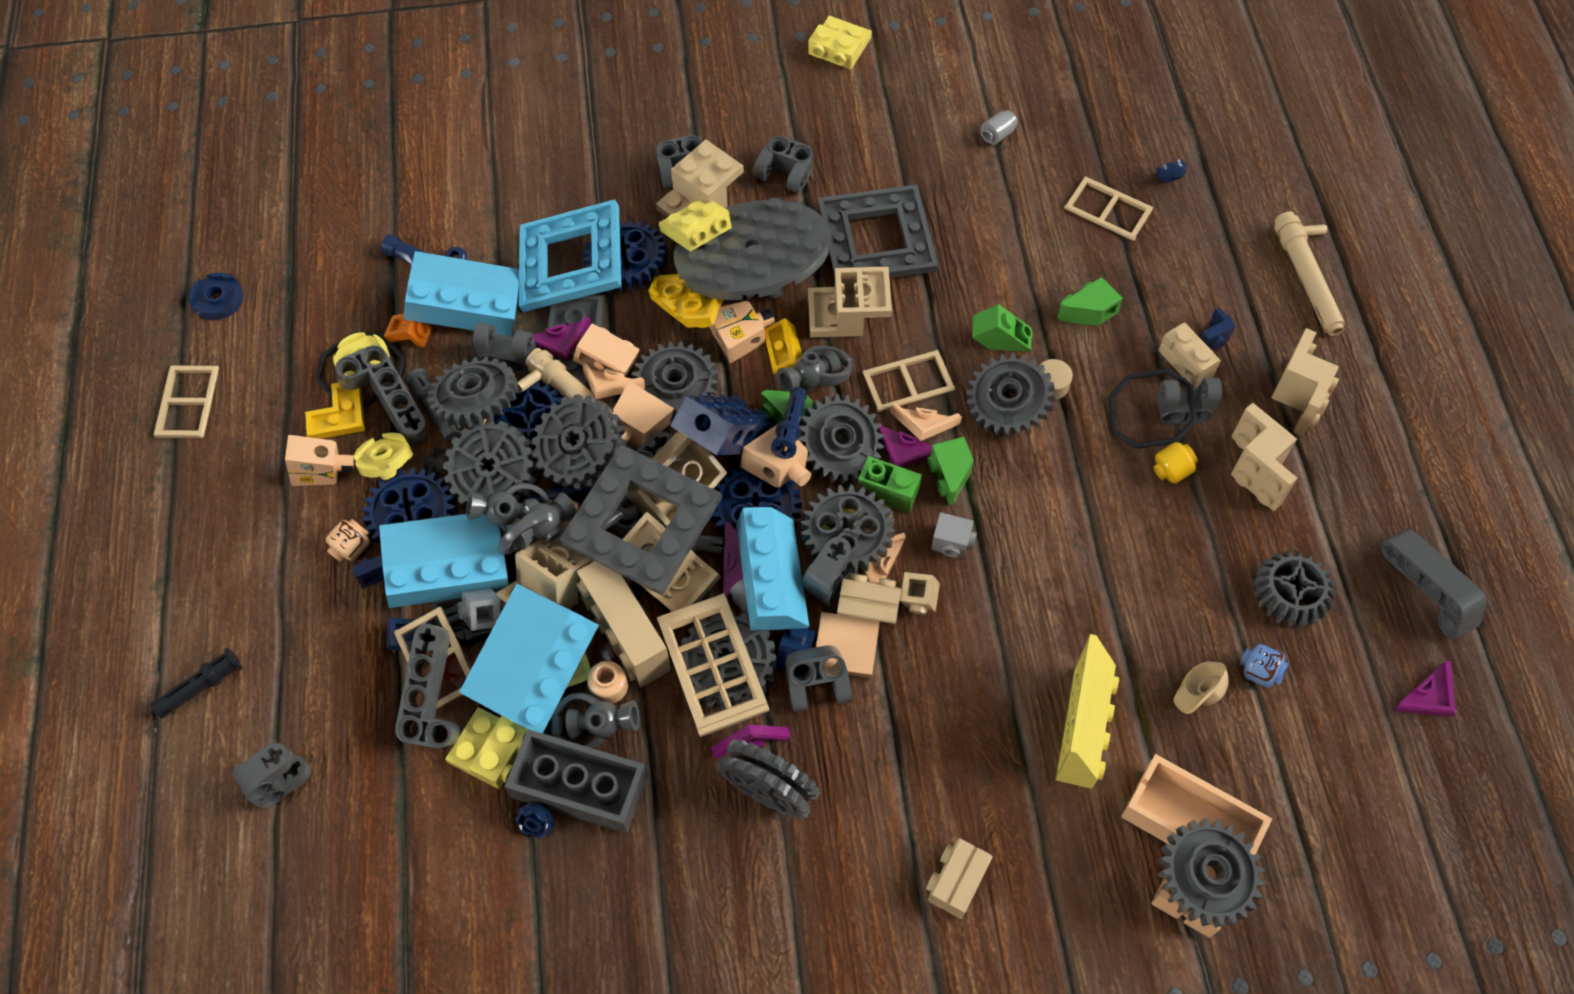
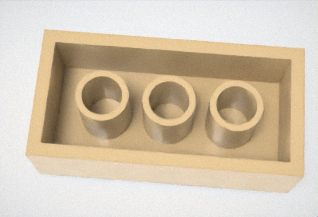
(623, 623)

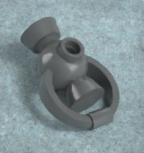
(813, 371)
(511, 508)
(540, 522)
(600, 719)

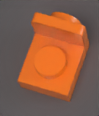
(402, 329)

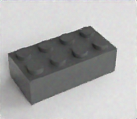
(577, 780)

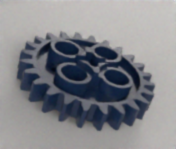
(644, 253)
(755, 488)
(435, 503)

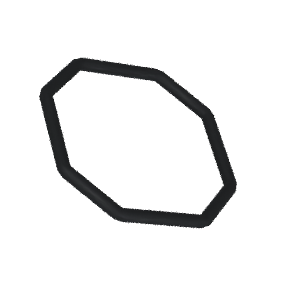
(334, 348)
(1158, 442)

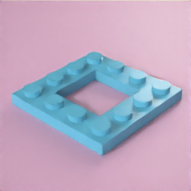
(605, 273)

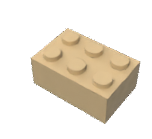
(686, 458)

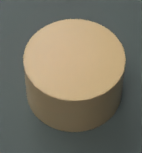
(1060, 374)

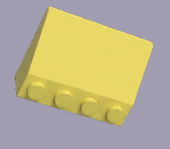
(1087, 717)

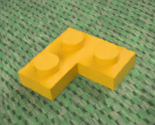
(341, 419)

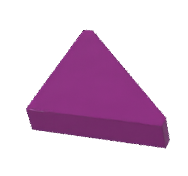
(562, 339)
(903, 448)
(732, 560)
(1433, 695)
(752, 733)

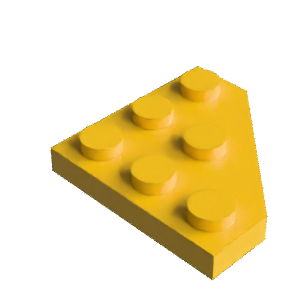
(683, 303)

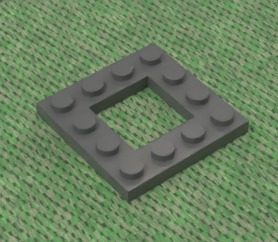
(905, 202)
(654, 570)

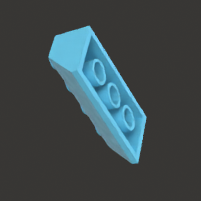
(771, 570)

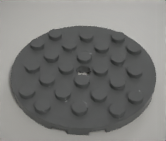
(763, 250)

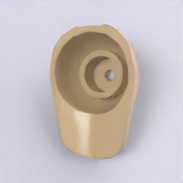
(1202, 686)

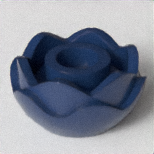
(1171, 171)
(535, 819)

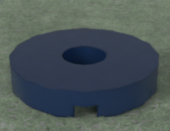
(220, 307)

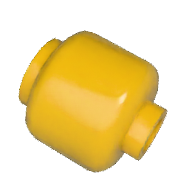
(1175, 462)

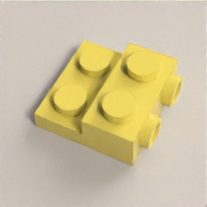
(839, 42)
(696, 224)
(487, 747)

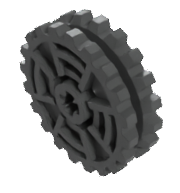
(577, 441)
(480, 448)
(759, 649)
(768, 779)

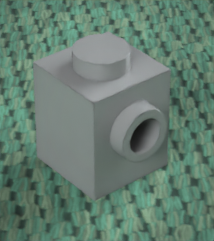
(953, 535)
(479, 608)

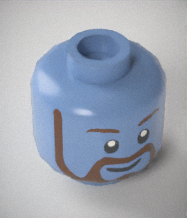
(1264, 665)

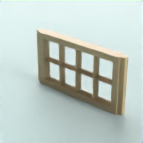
(732, 714)

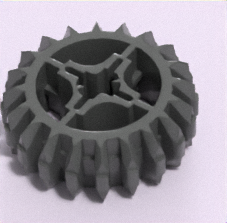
(1308, 583)

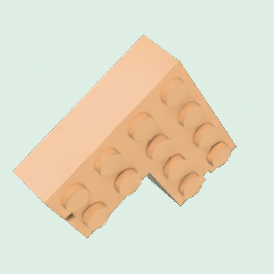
(1173, 798)

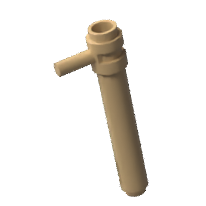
(1294, 240)
(554, 373)

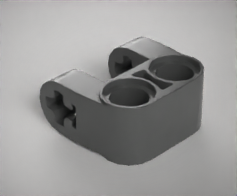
(672, 152)
(788, 157)
(504, 348)
(1174, 401)
(824, 574)
(816, 674)
(266, 783)

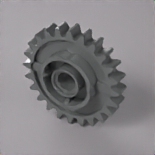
(690, 367)
(472, 392)
(1016, 413)
(850, 422)
(1194, 889)

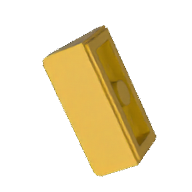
(782, 344)

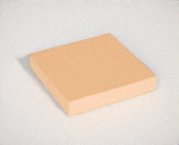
(853, 638)

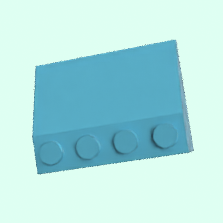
(461, 293)
(440, 559)
(528, 659)

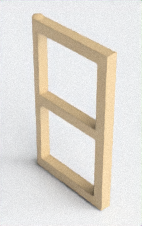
(1115, 196)
(902, 366)
(167, 400)
(455, 647)

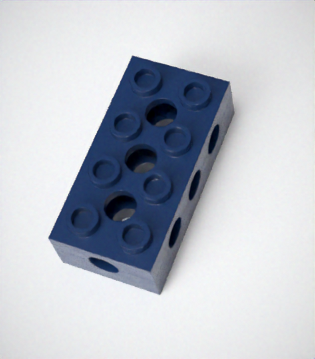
(720, 422)

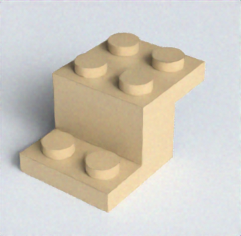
(701, 177)
(855, 296)
(1306, 383)
(1265, 450)
(548, 571)
(691, 580)

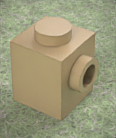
(919, 593)

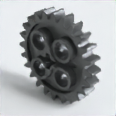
(830, 512)

